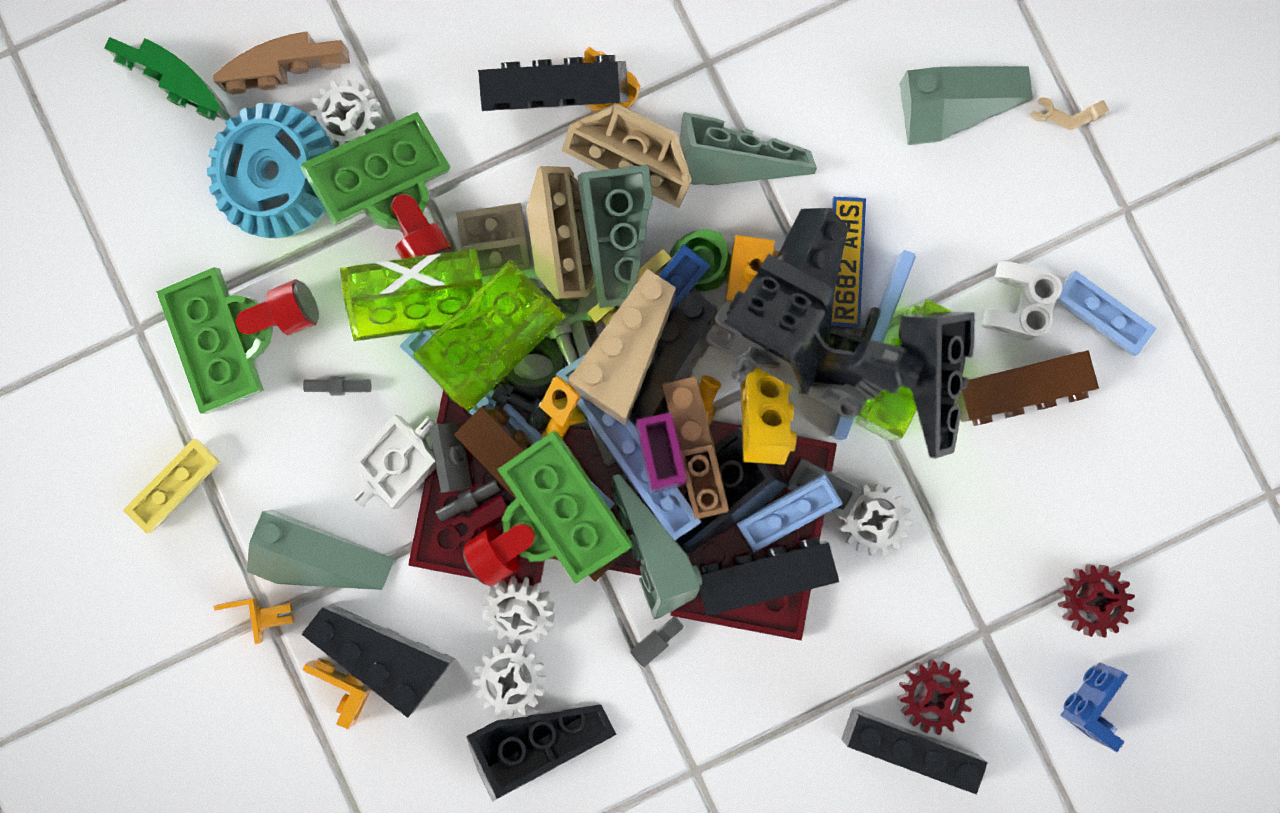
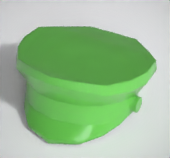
(714, 250)

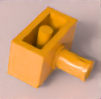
(746, 259)

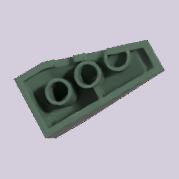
(959, 97)
(727, 156)
(615, 222)
(305, 555)
(665, 568)

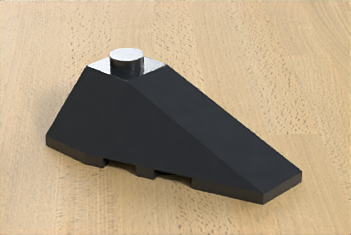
(942, 344)
(524, 748)

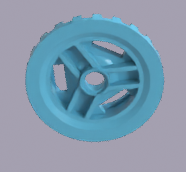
(242, 195)

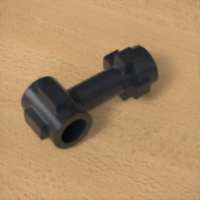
(536, 416)

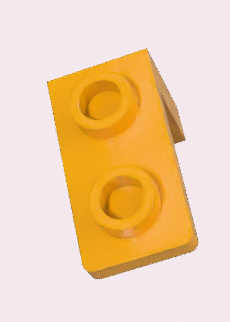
(350, 705)

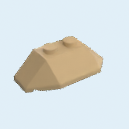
(627, 139)
(559, 234)

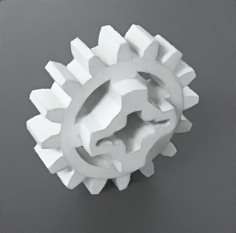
(334, 104)
(880, 533)
(518, 610)
(494, 675)

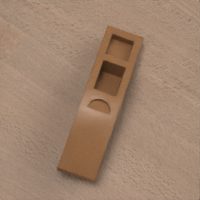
(268, 62)
(696, 447)

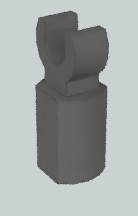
(656, 642)

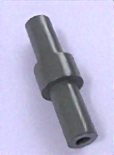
(337, 385)
(468, 500)

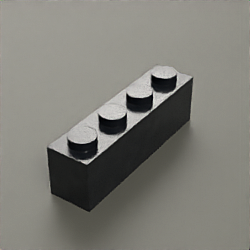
(767, 577)
(914, 751)

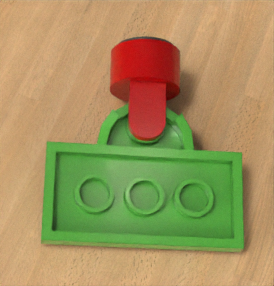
(386, 181)
(225, 333)
(552, 516)

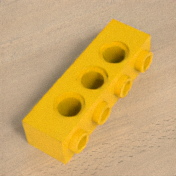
(763, 403)

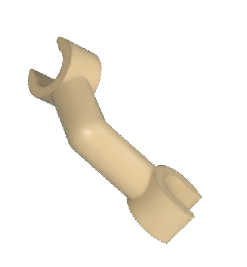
(1066, 121)

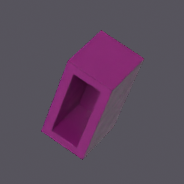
(661, 452)

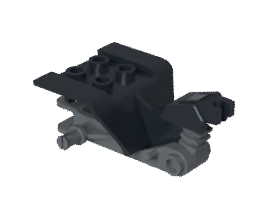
(786, 331)

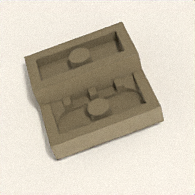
(497, 236)

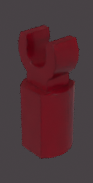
(483, 517)

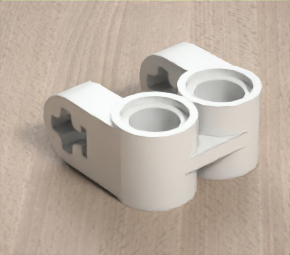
(1030, 303)

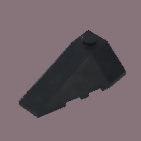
(746, 488)

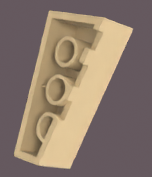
(621, 355)

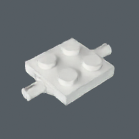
(395, 462)

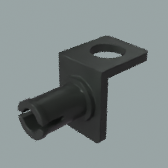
(846, 341)

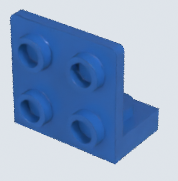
(1089, 702)

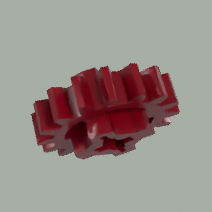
(1091, 588)
(947, 690)

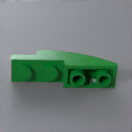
(172, 74)

